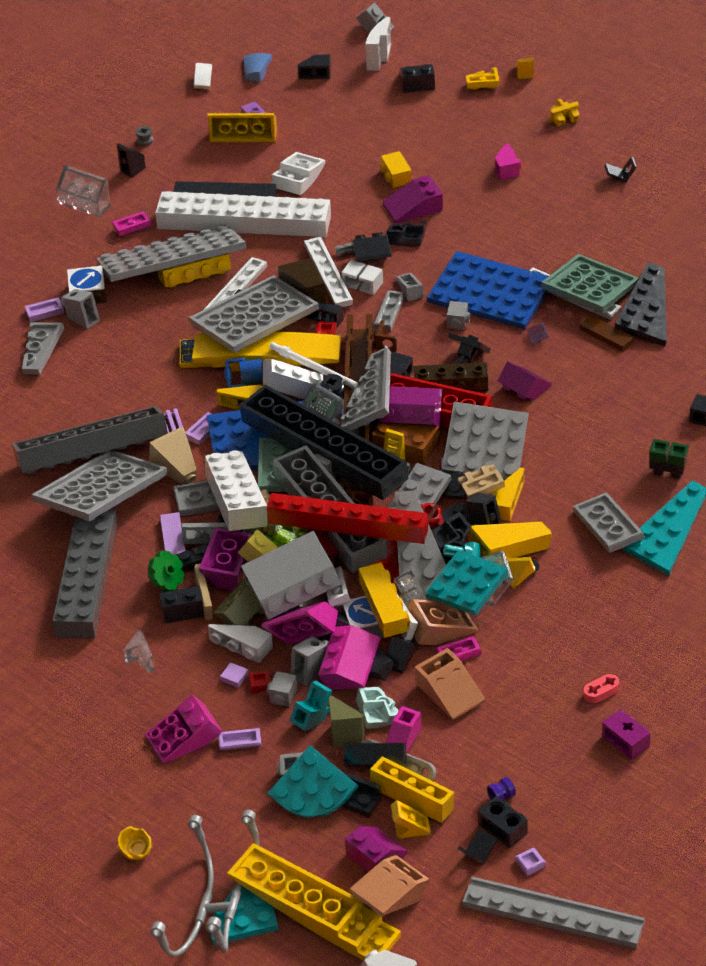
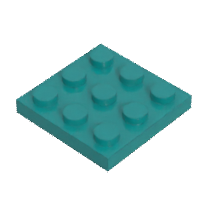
(467, 582)

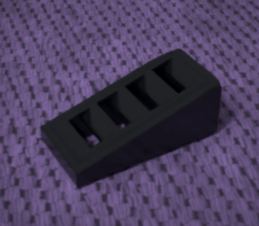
(330, 313)

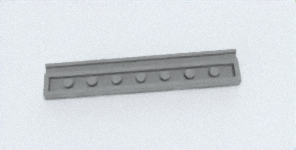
(554, 912)

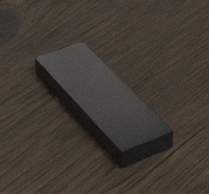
(371, 752)

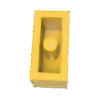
(395, 169)

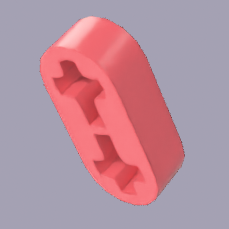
(601, 689)

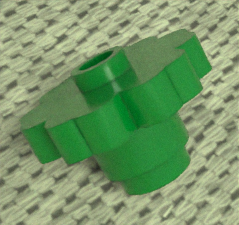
(165, 571)

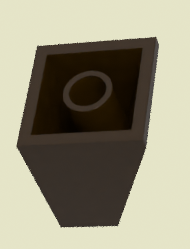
(305, 278)

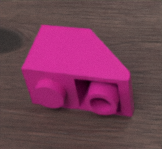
(507, 163)
(405, 727)

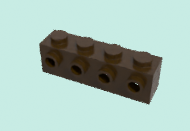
(463, 376)

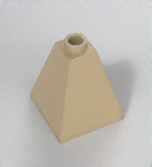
(174, 454)

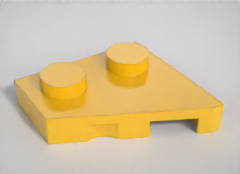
(481, 80)

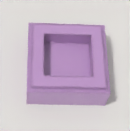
(234, 675)
(530, 861)

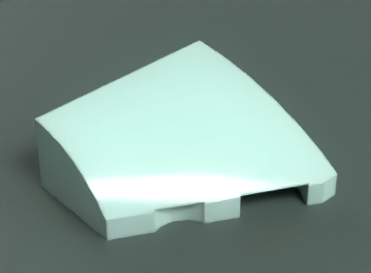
(375, 707)

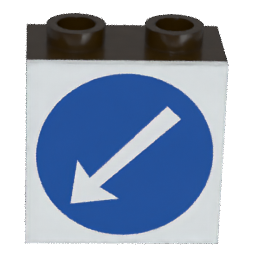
(90, 280)

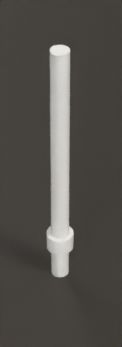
(287, 352)

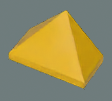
(520, 569)

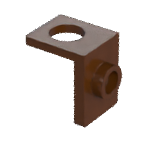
(379, 336)

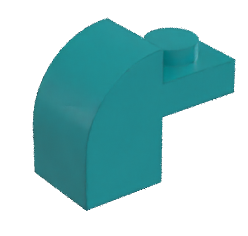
(313, 709)

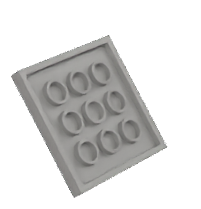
(483, 438)

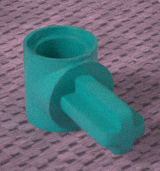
(471, 547)

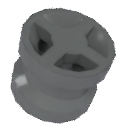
(144, 136)

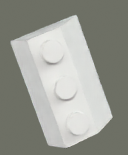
(289, 378)

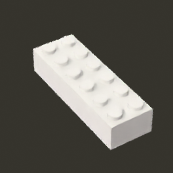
(235, 490)

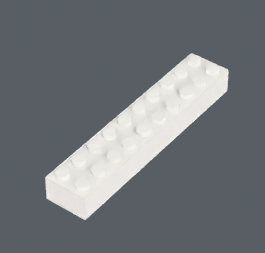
(244, 213)

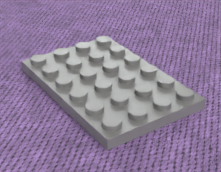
(253, 313)
(99, 485)

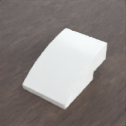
(378, 45)
(297, 173)

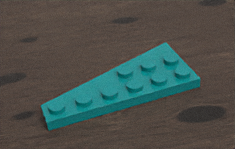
(669, 529)

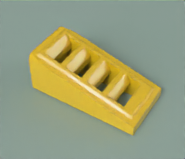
(395, 447)

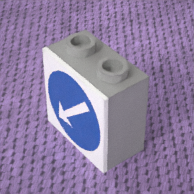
(361, 616)

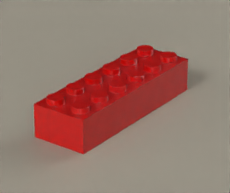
(449, 395)

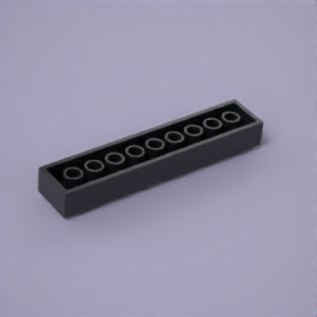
(350, 454)

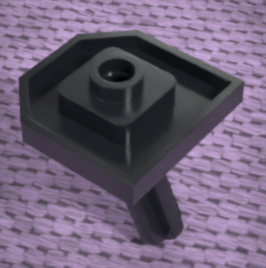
(468, 347)

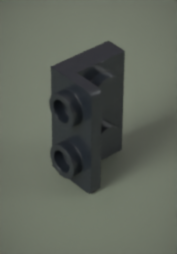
(364, 798)

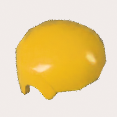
(134, 843)

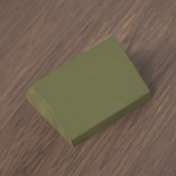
(346, 723)

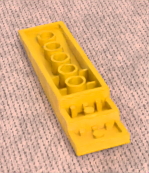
(316, 347)
(314, 903)

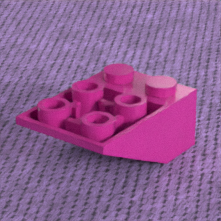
(183, 730)

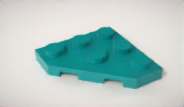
(250, 919)

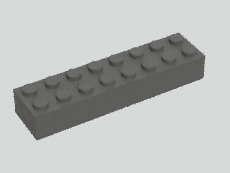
(89, 439)
(305, 476)
(85, 576)

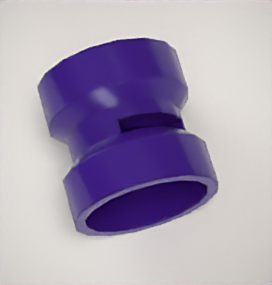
(502, 790)

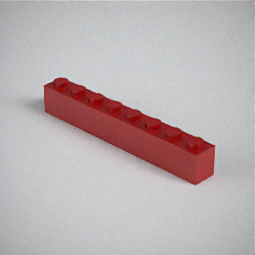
(347, 518)

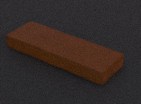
(606, 333)

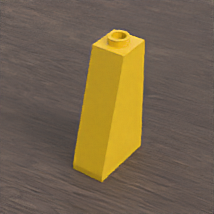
(512, 538)

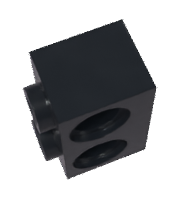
(503, 822)

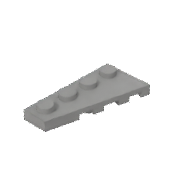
(40, 345)

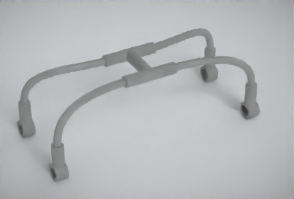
(213, 923)

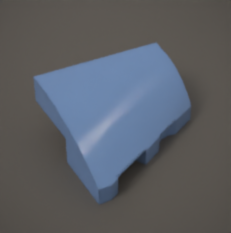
(256, 65)

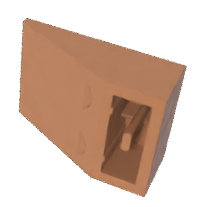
(448, 684)
(390, 886)

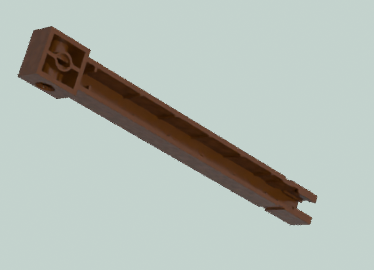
(358, 351)

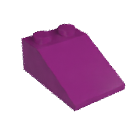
(415, 200)

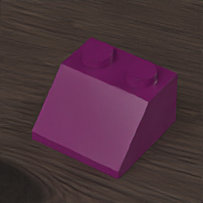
(522, 381)
(370, 846)

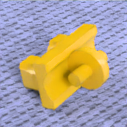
(563, 110)

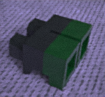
(667, 460)

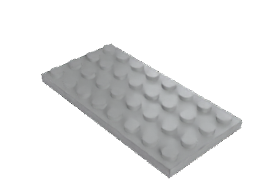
(170, 253)

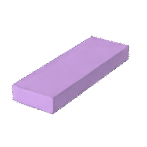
(172, 533)

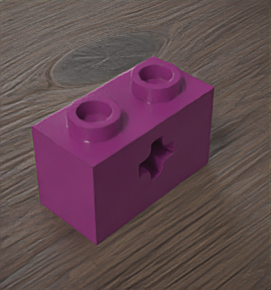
(626, 734)

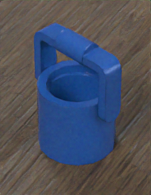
(250, 371)

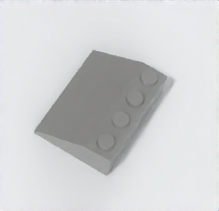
(291, 575)

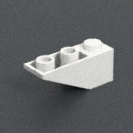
(245, 640)

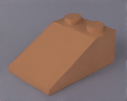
(439, 622)

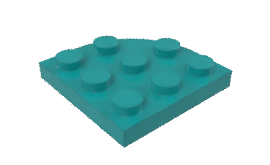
(312, 786)

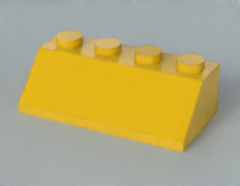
(242, 127)

